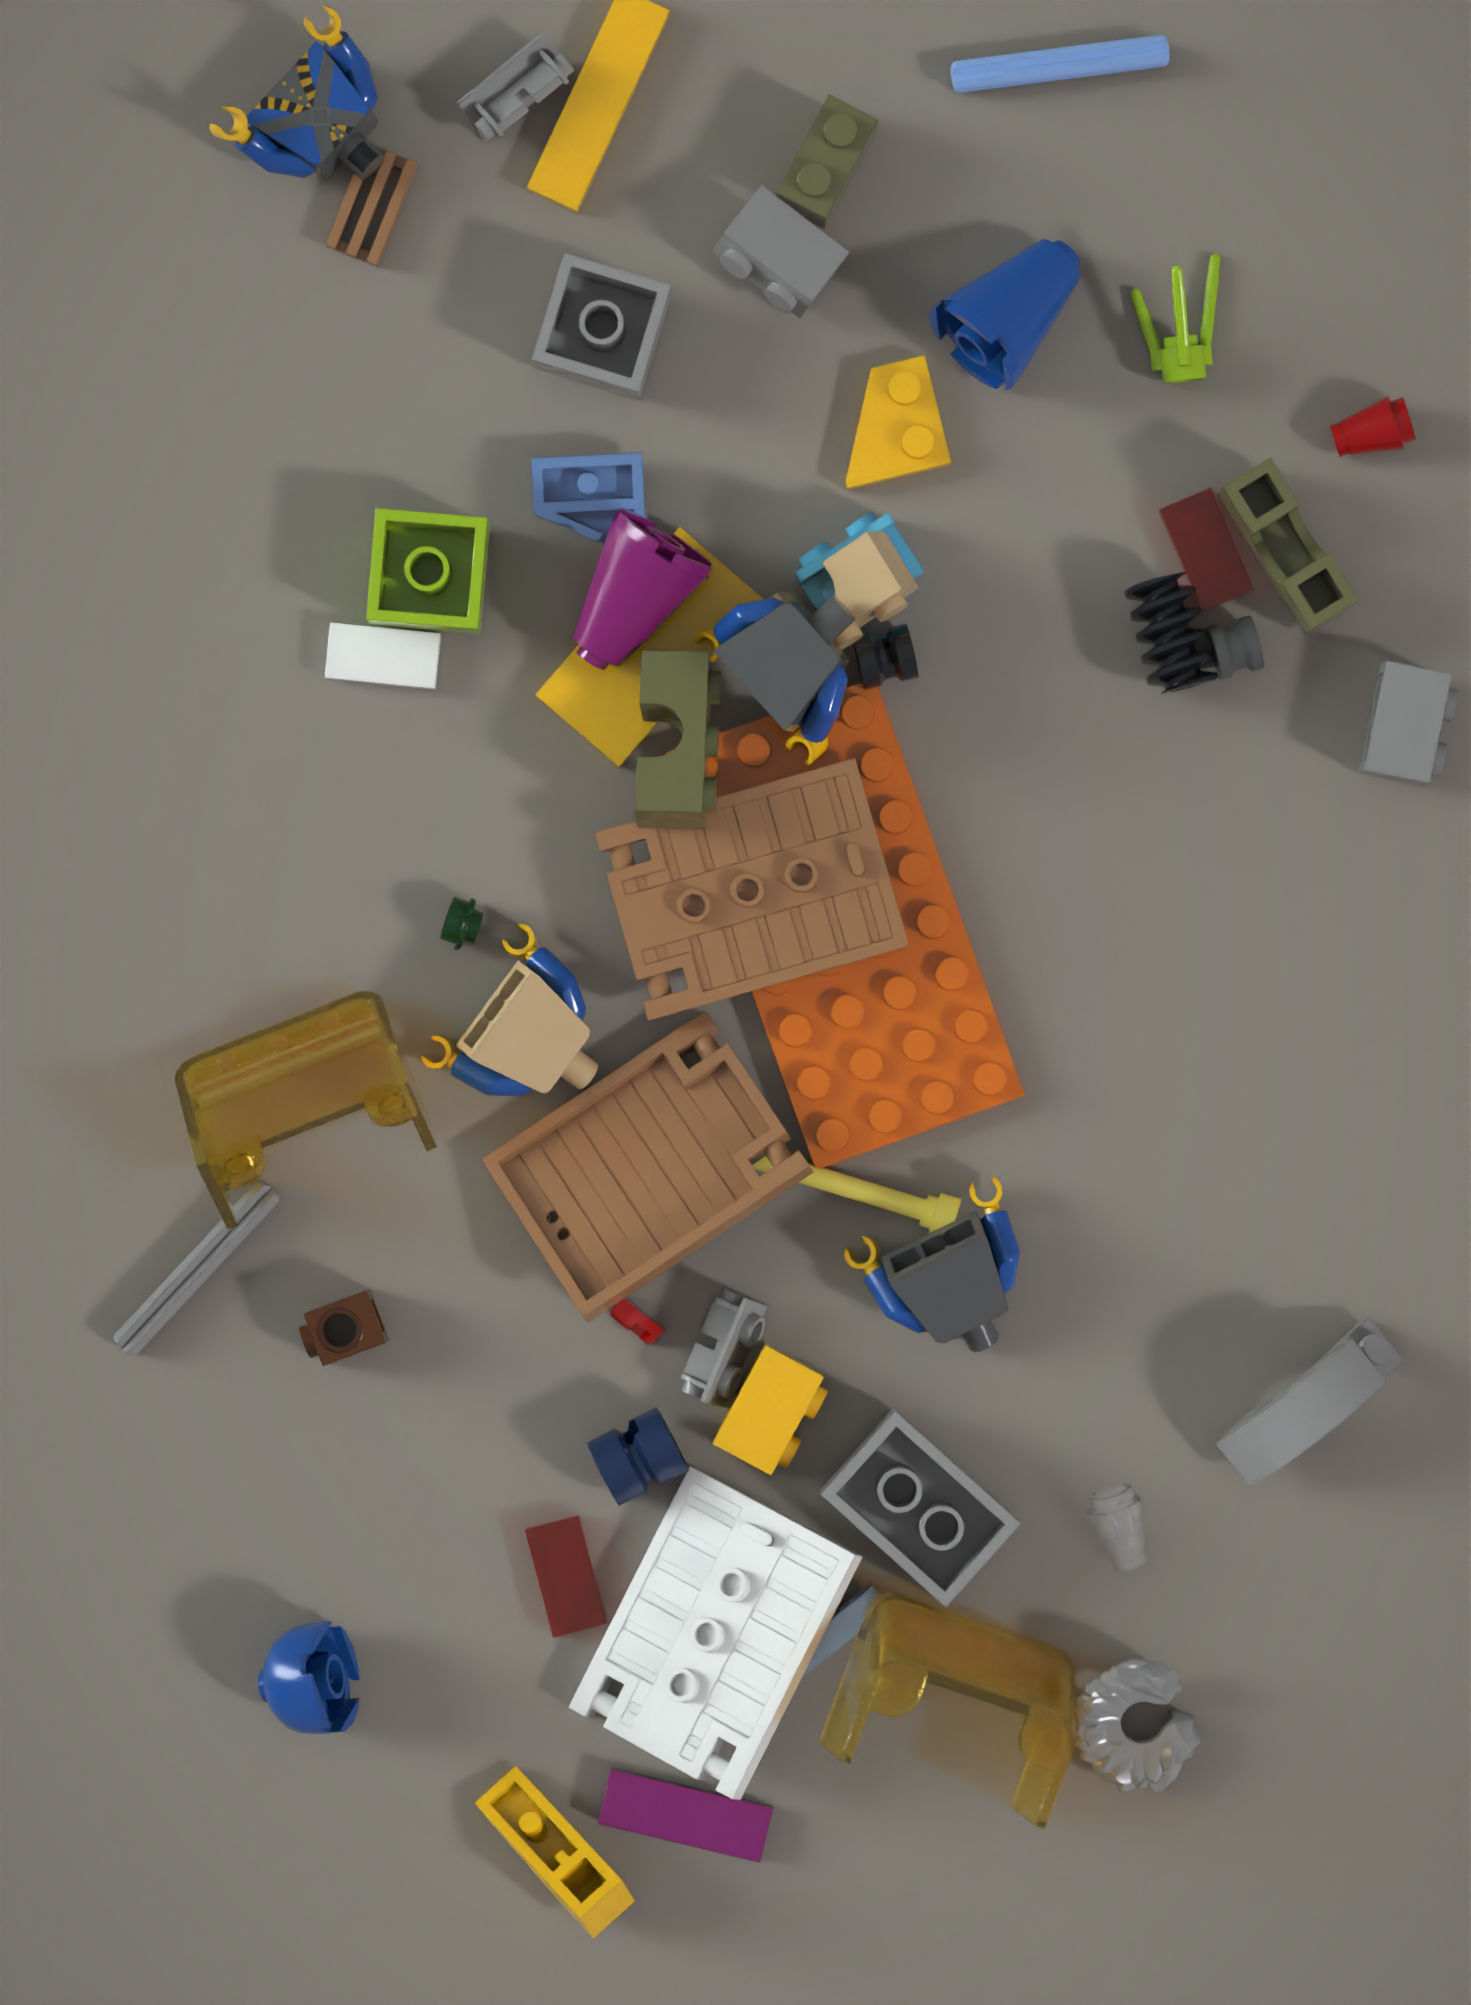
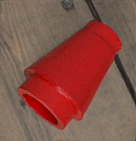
(1374, 429)

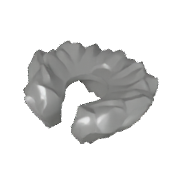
(1111, 1752)

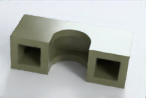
(1285, 548)
(675, 786)

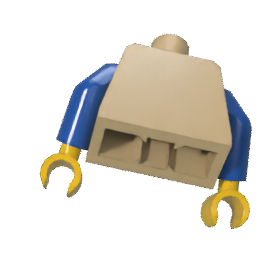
(525, 1031)

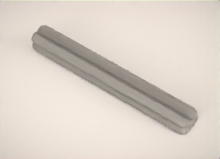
(196, 1269)

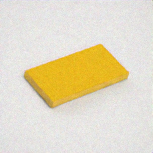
(606, 702)

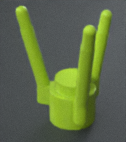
(1182, 357)

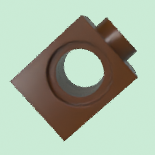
(369, 1328)

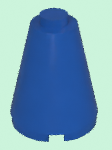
(1007, 312)

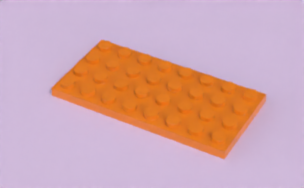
(897, 1035)

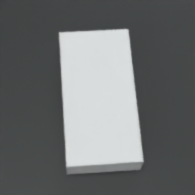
(383, 656)

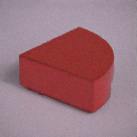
(637, 1320)

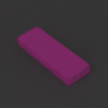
(685, 1815)

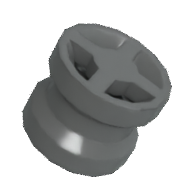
(1235, 647)

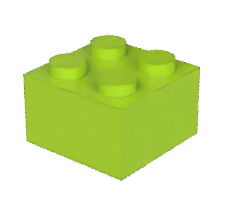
(428, 571)

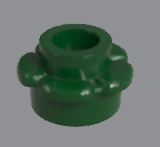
(461, 922)

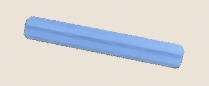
(1060, 63)

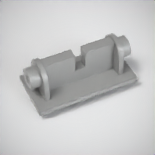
(514, 87)
(718, 1372)

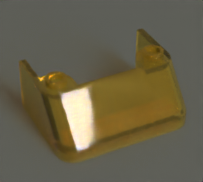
(291, 1082)
(917, 1642)

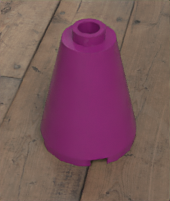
(635, 588)

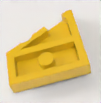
(897, 426)

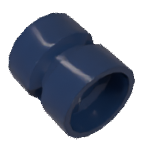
(637, 1456)

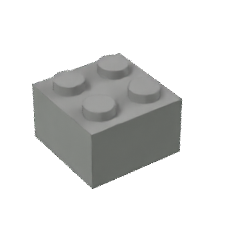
(601, 326)

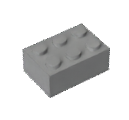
(919, 1507)

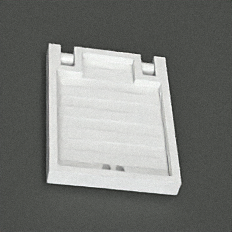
(715, 1631)

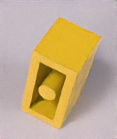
(770, 1409)

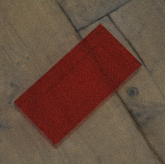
(1206, 549)
(566, 1575)

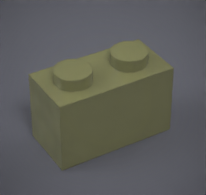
(827, 160)

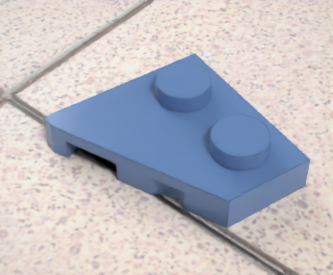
(588, 490)

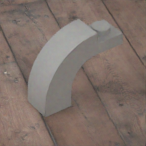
(1311, 1404)

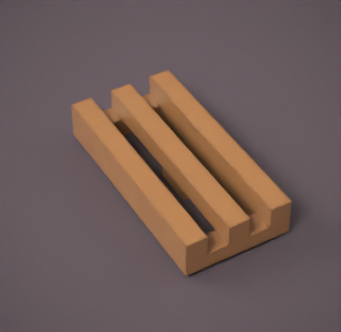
(350, 199)

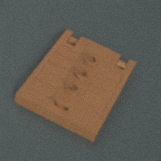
(755, 891)
(645, 1167)

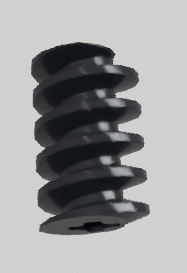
(1170, 633)

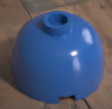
(309, 1679)

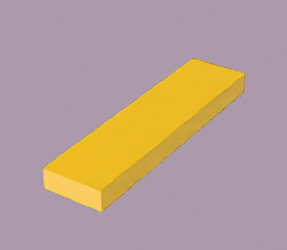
(598, 102)

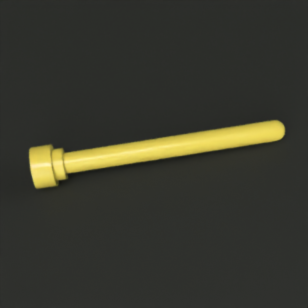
(931, 1212)

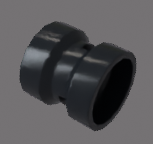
(873, 660)

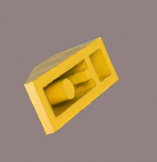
(555, 1852)

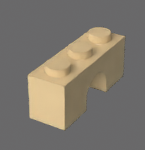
(867, 580)

